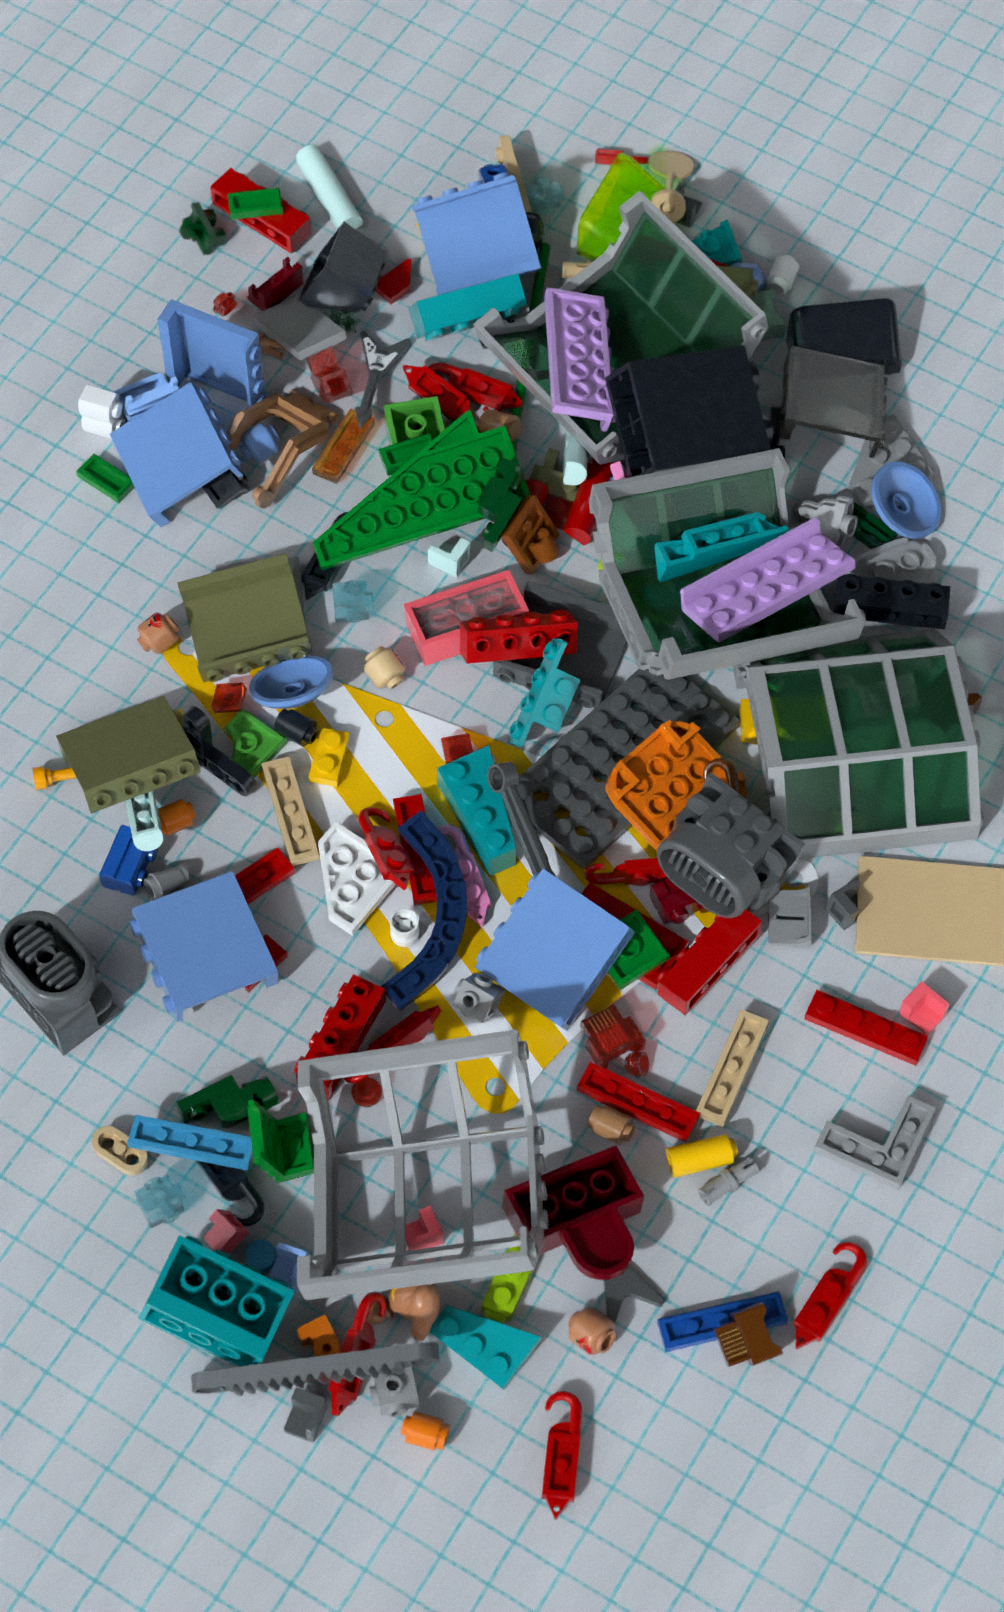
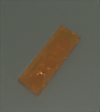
(342, 448)

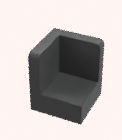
(692, 207)
(843, 904)
(305, 1414)

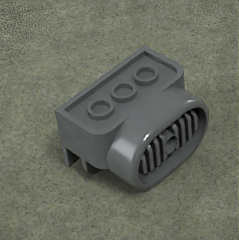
(727, 851)
(54, 979)

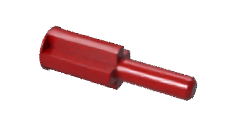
(607, 157)

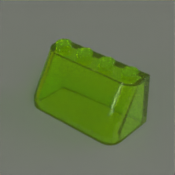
(602, 215)

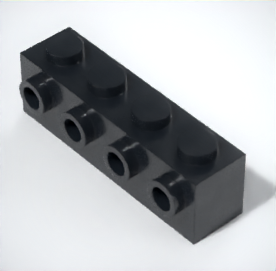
(894, 600)

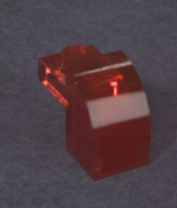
(327, 377)

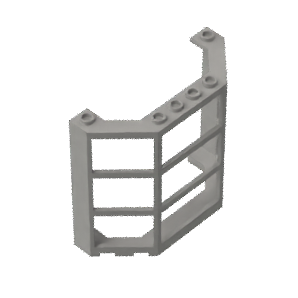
(318, 1275)

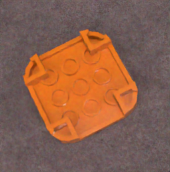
(661, 777)

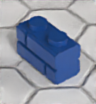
(125, 864)

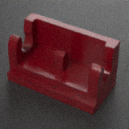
(277, 287)

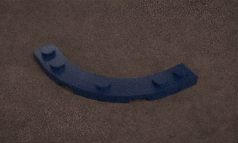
(450, 915)

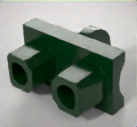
(199, 229)

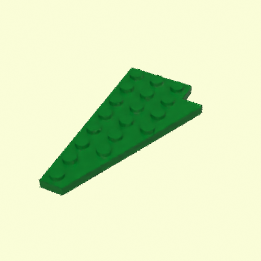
(424, 496)

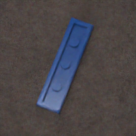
(697, 1326)

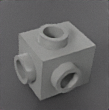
(478, 997)
(395, 1393)

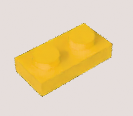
(329, 757)

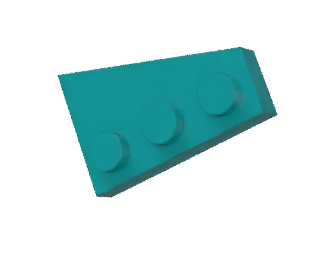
(719, 244)

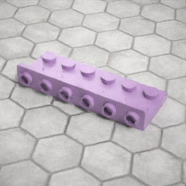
(579, 355)
(764, 581)

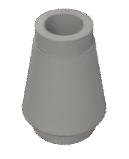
(165, 881)

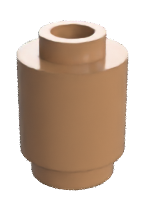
(611, 1124)

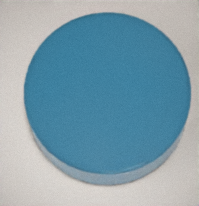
(261, 1255)

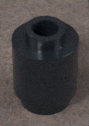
(296, 727)

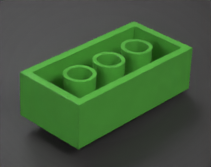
(413, 419)

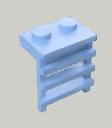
(145, 394)

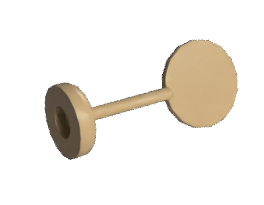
(671, 166)

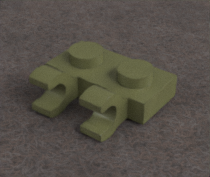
(554, 479)

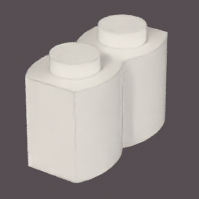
(100, 411)

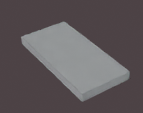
(299, 328)

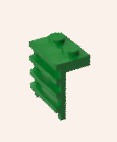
(281, 1145)

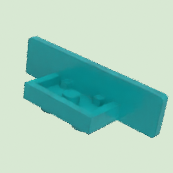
(548, 697)

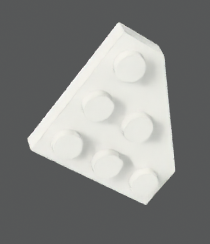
(350, 878)

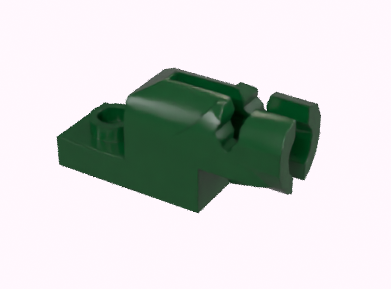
(499, 501)
(227, 1101)

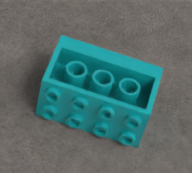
(211, 1323)

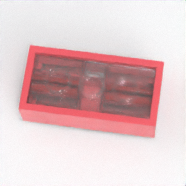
(437, 618)

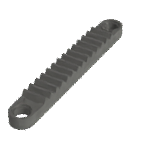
(316, 1369)

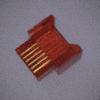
(611, 1036)

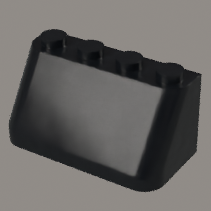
(344, 272)
(851, 330)

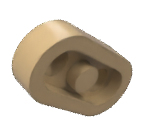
(119, 1153)

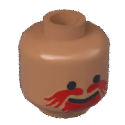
(158, 633)
(591, 1331)

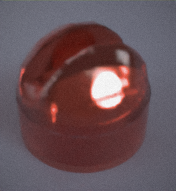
(637, 1064)

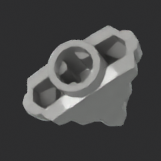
(834, 516)

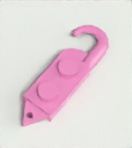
(477, 896)

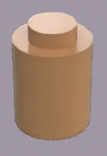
(493, 419)

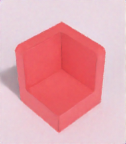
(924, 1008)
(226, 1231)
(424, 1232)

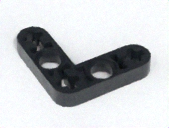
(198, 730)

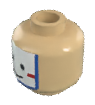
(384, 667)

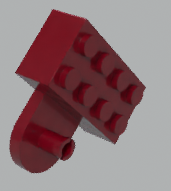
(585, 1212)

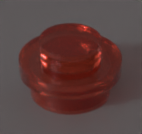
(224, 303)
(366, 1092)

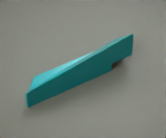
(714, 544)

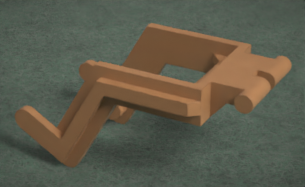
(296, 411)

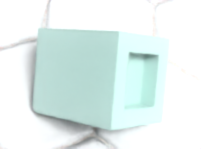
(450, 558)

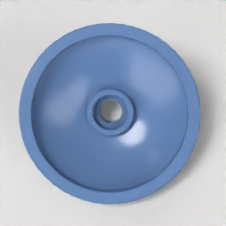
(906, 500)
(291, 682)

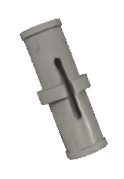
(728, 1181)

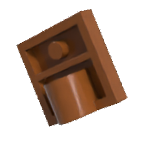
(531, 536)

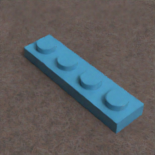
(191, 1142)

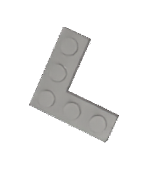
(881, 1162)

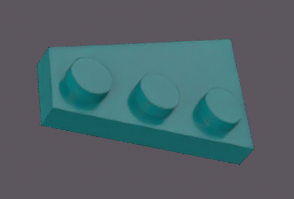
(485, 1344)

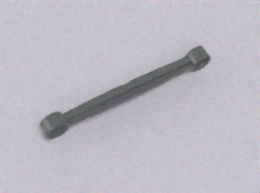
(504, 779)

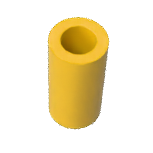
(701, 1155)

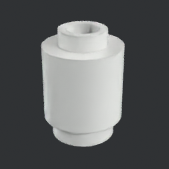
(782, 274)

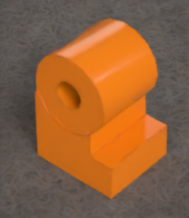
(320, 1335)

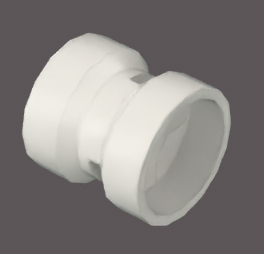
(404, 920)

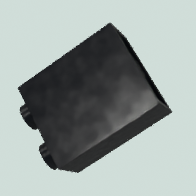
(688, 409)

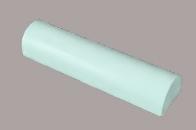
(327, 187)
(574, 461)
(145, 821)

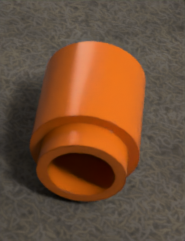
(176, 816)
(425, 1431)

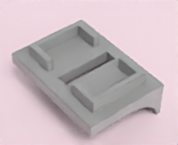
(790, 932)

